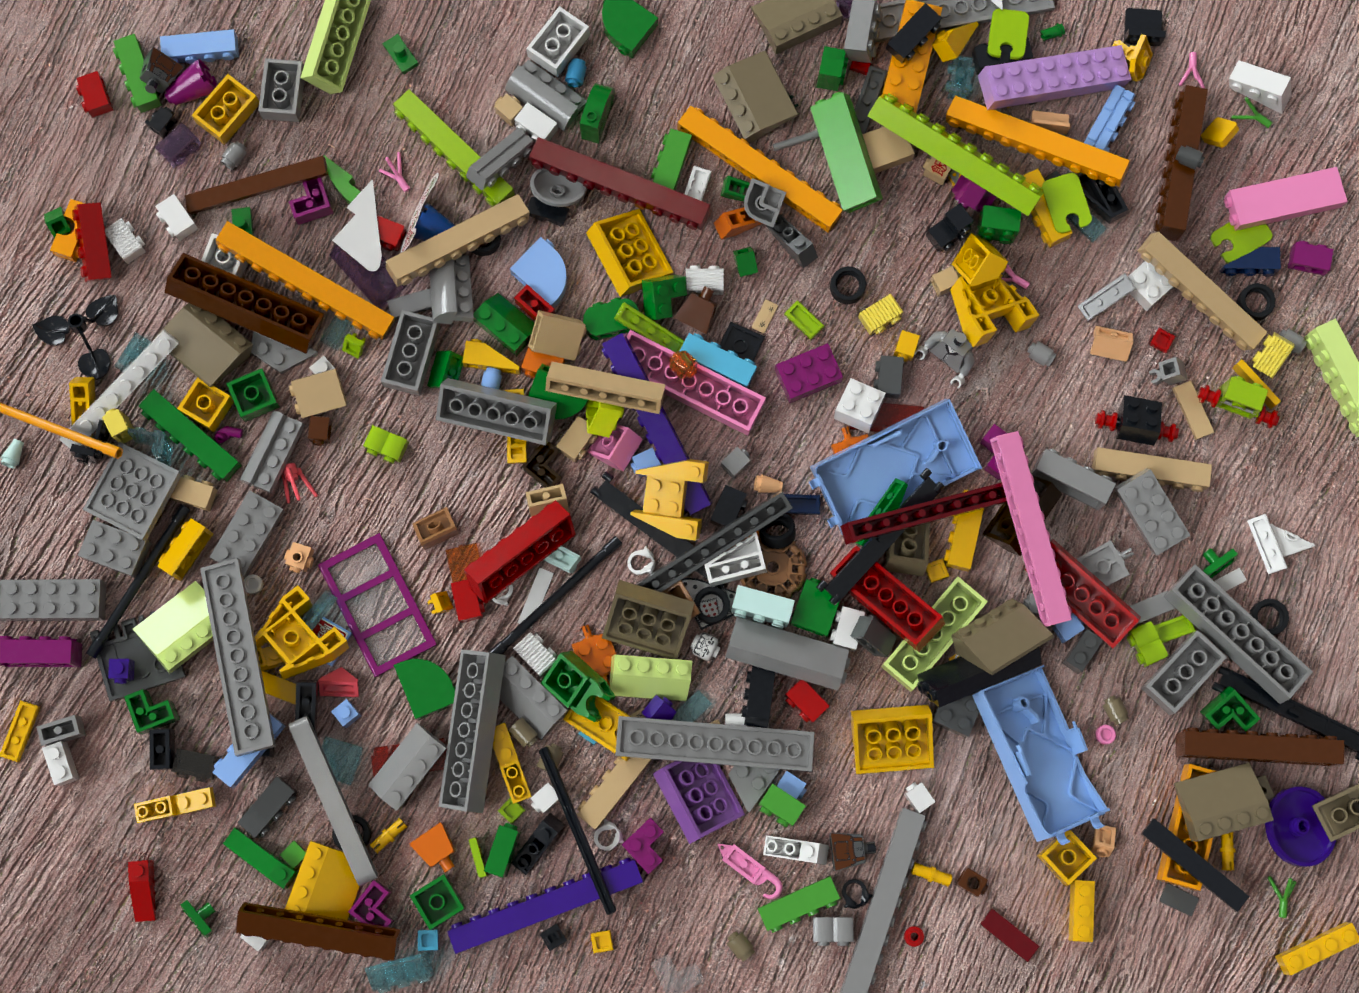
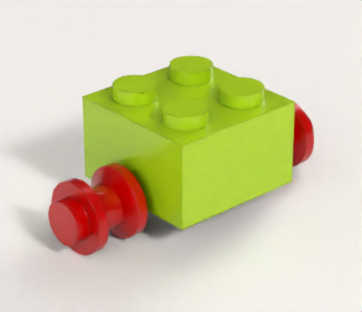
(1242, 399)

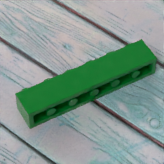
(191, 436)

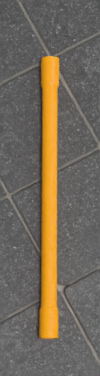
(105, 448)

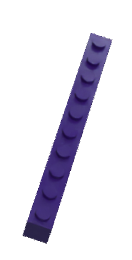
(659, 428)
(541, 907)

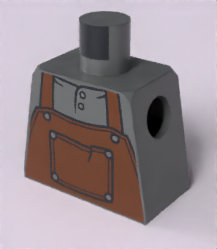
(158, 71)
(849, 850)

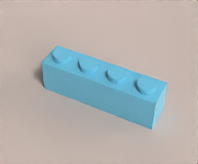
(720, 361)

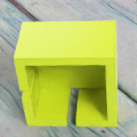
(602, 417)

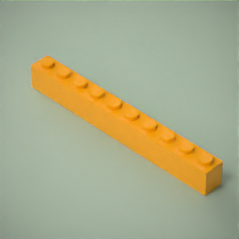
(1037, 141)
(755, 165)
(304, 280)

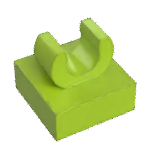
(353, 345)

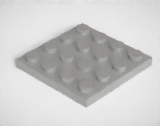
(133, 492)

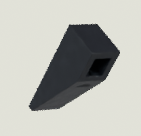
(538, 843)

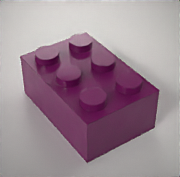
(808, 373)

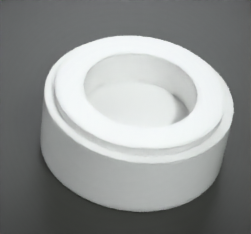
(253, 584)

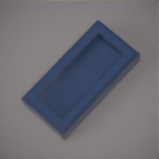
(804, 504)

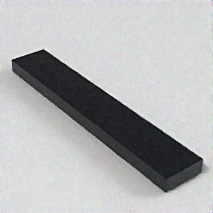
(1195, 865)

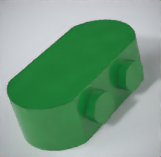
(600, 319)

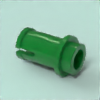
(1052, 32)

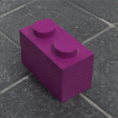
(1310, 258)

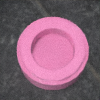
(1105, 734)

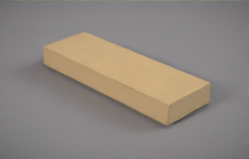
(1193, 410)

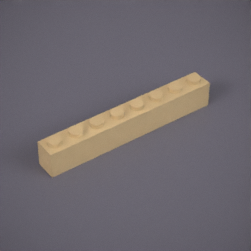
(457, 240)
(1201, 291)

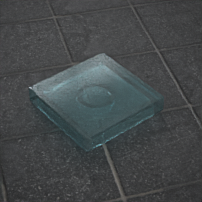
(319, 609)
(342, 758)

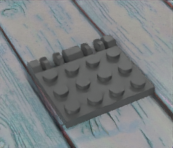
(148, 670)

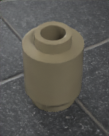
(1115, 710)
(740, 945)

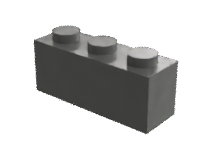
(268, 808)

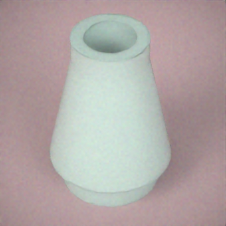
(12, 455)

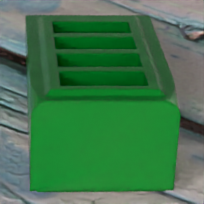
(733, 194)

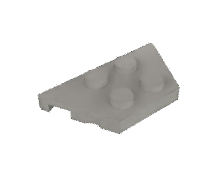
(278, 355)
(751, 783)

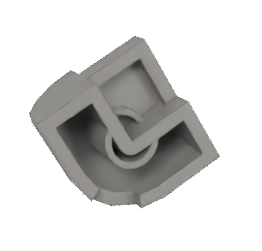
(763, 202)

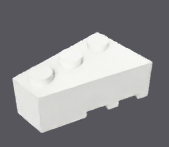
(1261, 85)
(737, 563)

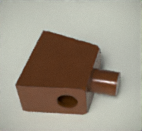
(698, 310)

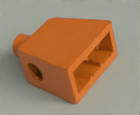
(435, 847)

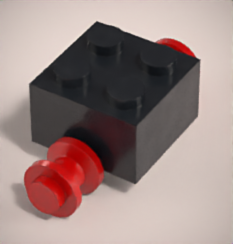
(1138, 421)

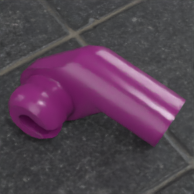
(226, 433)

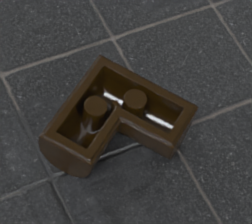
(538, 466)

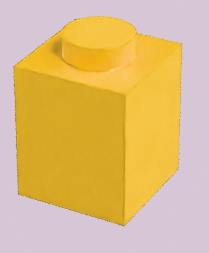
(906, 345)

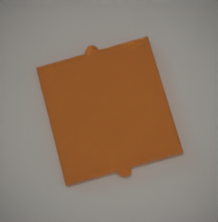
(460, 558)

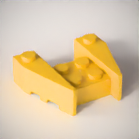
(988, 301)
(666, 497)
(295, 640)

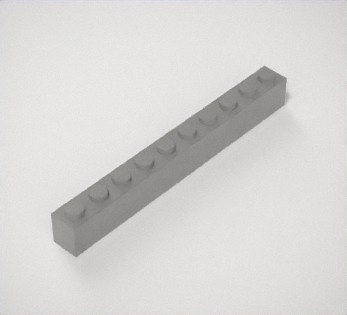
(883, 902)

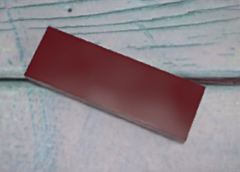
(1009, 935)

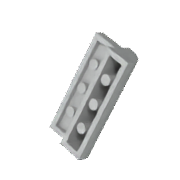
(546, 93)
(452, 292)
(272, 452)

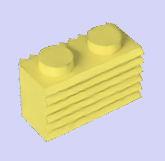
(880, 315)
(1273, 354)
(118, 425)

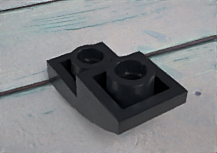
(550, 213)

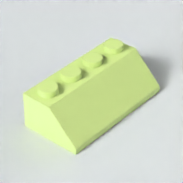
(650, 677)

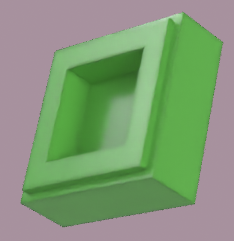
(293, 854)

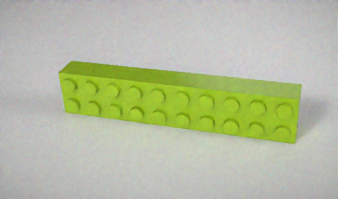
(955, 153)

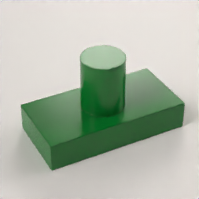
(400, 54)
(243, 219)
(1218, 563)
(199, 916)

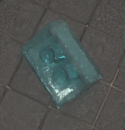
(400, 972)

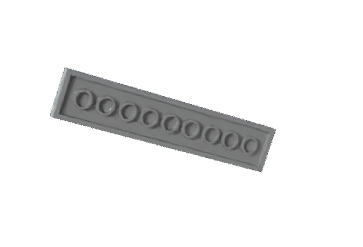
(957, 12)
(237, 657)
(714, 744)

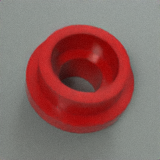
(907, 936)

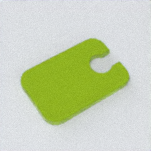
(1008, 28)
(1066, 197)
(1243, 240)

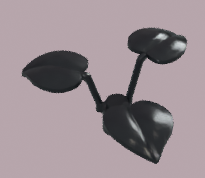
(53, 331)

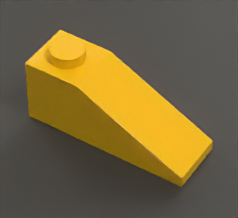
(951, 42)
(481, 356)
(81, 396)

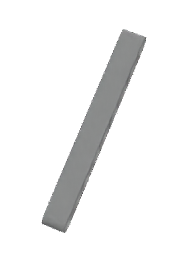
(333, 800)

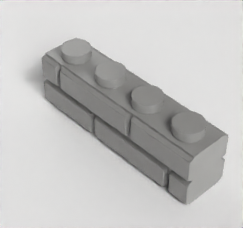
(499, 159)

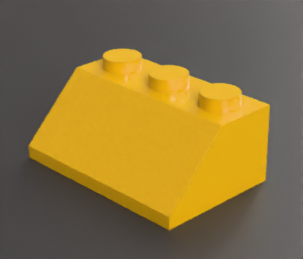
(979, 261)
(185, 549)

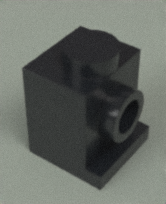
(162, 121)

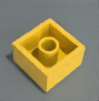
(206, 405)
(1067, 860)

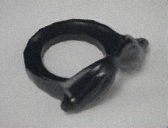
(849, 902)

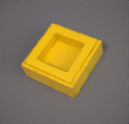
(937, 571)
(602, 941)

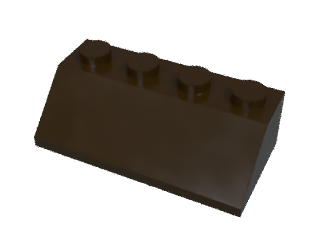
(1001, 528)

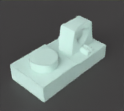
(564, 559)

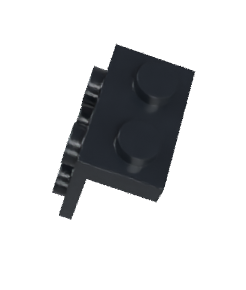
(1143, 22)
(86, 454)

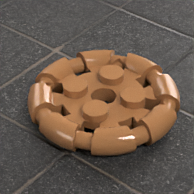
(783, 573)

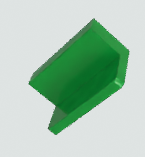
(446, 365)

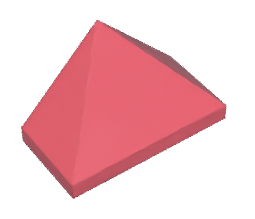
(339, 684)

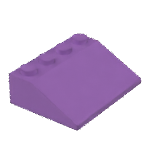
(698, 797)

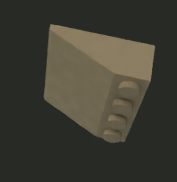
(795, 21)
(755, 96)
(207, 344)
(648, 620)
(1000, 637)
(1222, 802)

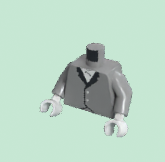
(953, 350)

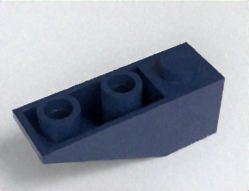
(1260, 261)

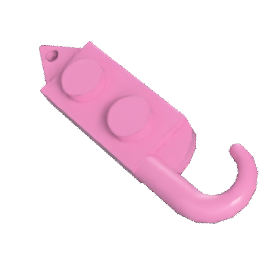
(749, 868)

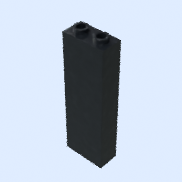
(962, 678)

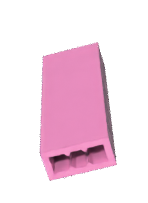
(1285, 198)

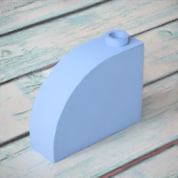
(543, 271)

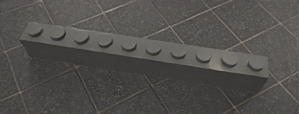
(717, 543)

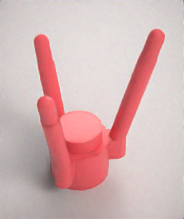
(291, 474)

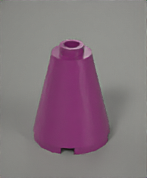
(191, 84)

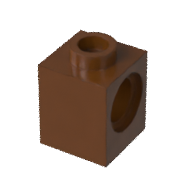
(320, 430)
(964, 878)

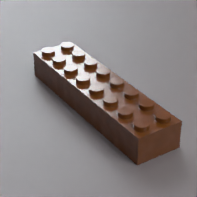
(1179, 179)
(244, 303)
(1260, 748)

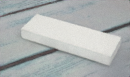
(1267, 544)

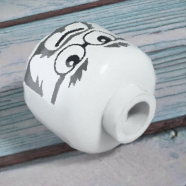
(705, 646)

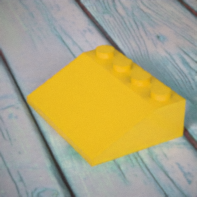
(628, 251)
(892, 739)
(324, 883)

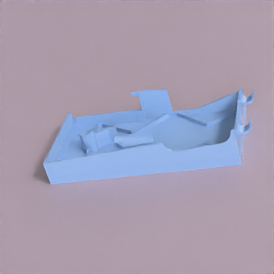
(863, 472)
(1040, 755)

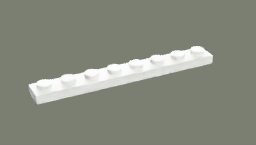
(123, 385)

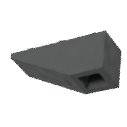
(793, 241)

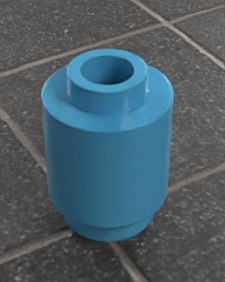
(576, 72)

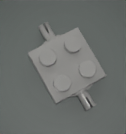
(1106, 563)

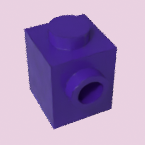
(121, 670)
(659, 709)

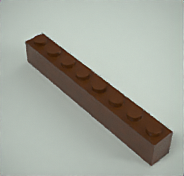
(318, 931)

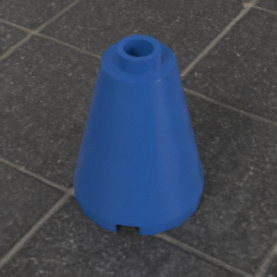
(431, 224)

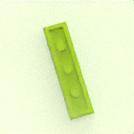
(647, 327)

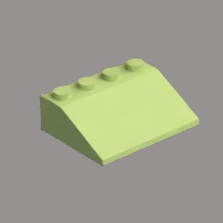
(178, 628)

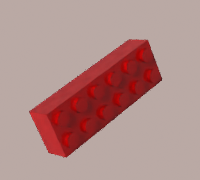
(520, 551)
(1093, 600)
(894, 604)

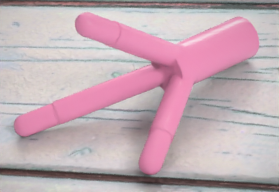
(1192, 67)
(398, 175)
(1014, 278)

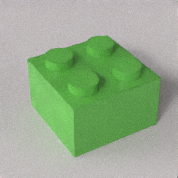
(781, 805)

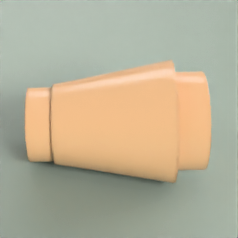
(766, 484)

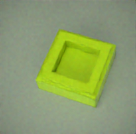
(511, 811)

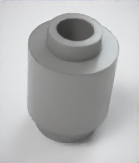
(233, 155)
(1298, 340)
(1041, 353)

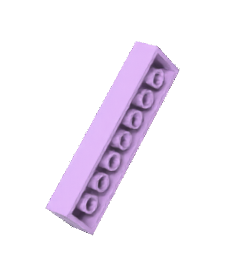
(1053, 77)

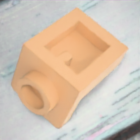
(1104, 841)

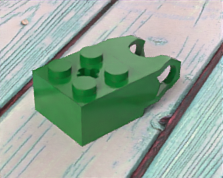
(577, 685)

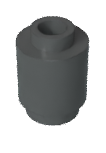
(1190, 157)

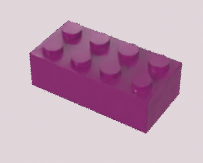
(41, 652)

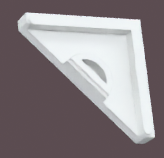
(1289, 542)

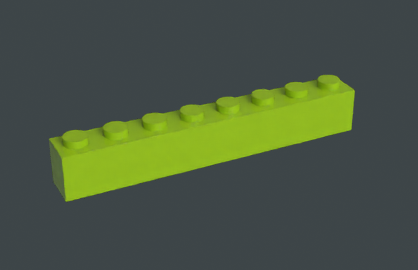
(446, 144)

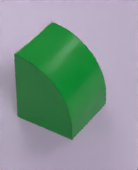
(57, 222)
(745, 261)

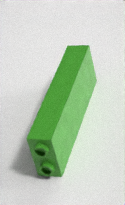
(846, 152)

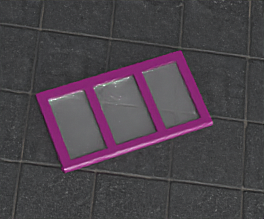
(377, 605)

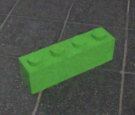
(132, 58)
(672, 158)
(799, 903)

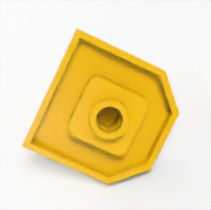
(1137, 57)

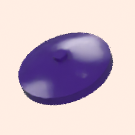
(1296, 830)

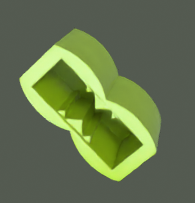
(385, 444)
(1147, 644)

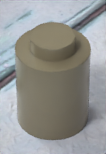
(523, 733)
(556, 754)

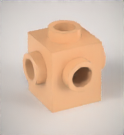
(298, 550)

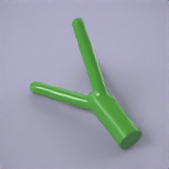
(1259, 117)
(1283, 905)

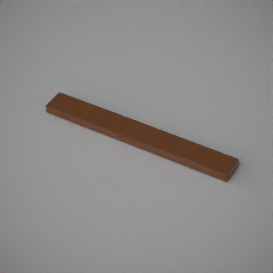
(256, 185)

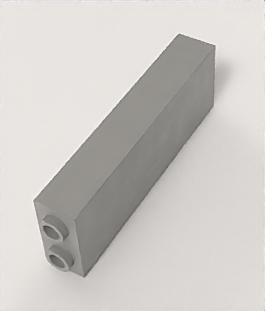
(788, 653)

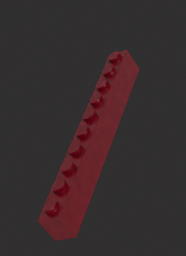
(620, 184)
(923, 513)

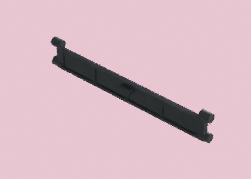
(624, 506)
(876, 546)
(1289, 709)

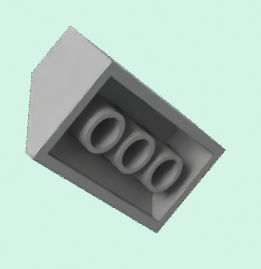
(529, 698)
(407, 766)

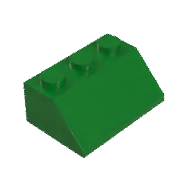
(504, 323)

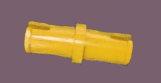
(388, 835)
(1227, 851)
(931, 874)

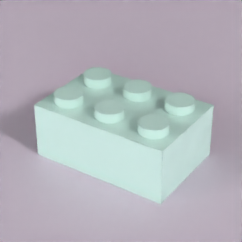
(762, 607)

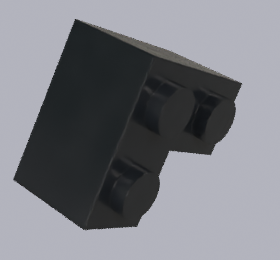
(954, 226)

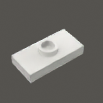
(698, 183)

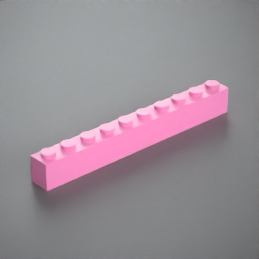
(1031, 529)

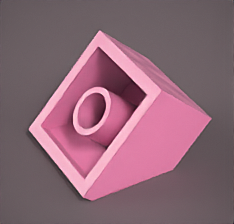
(616, 449)

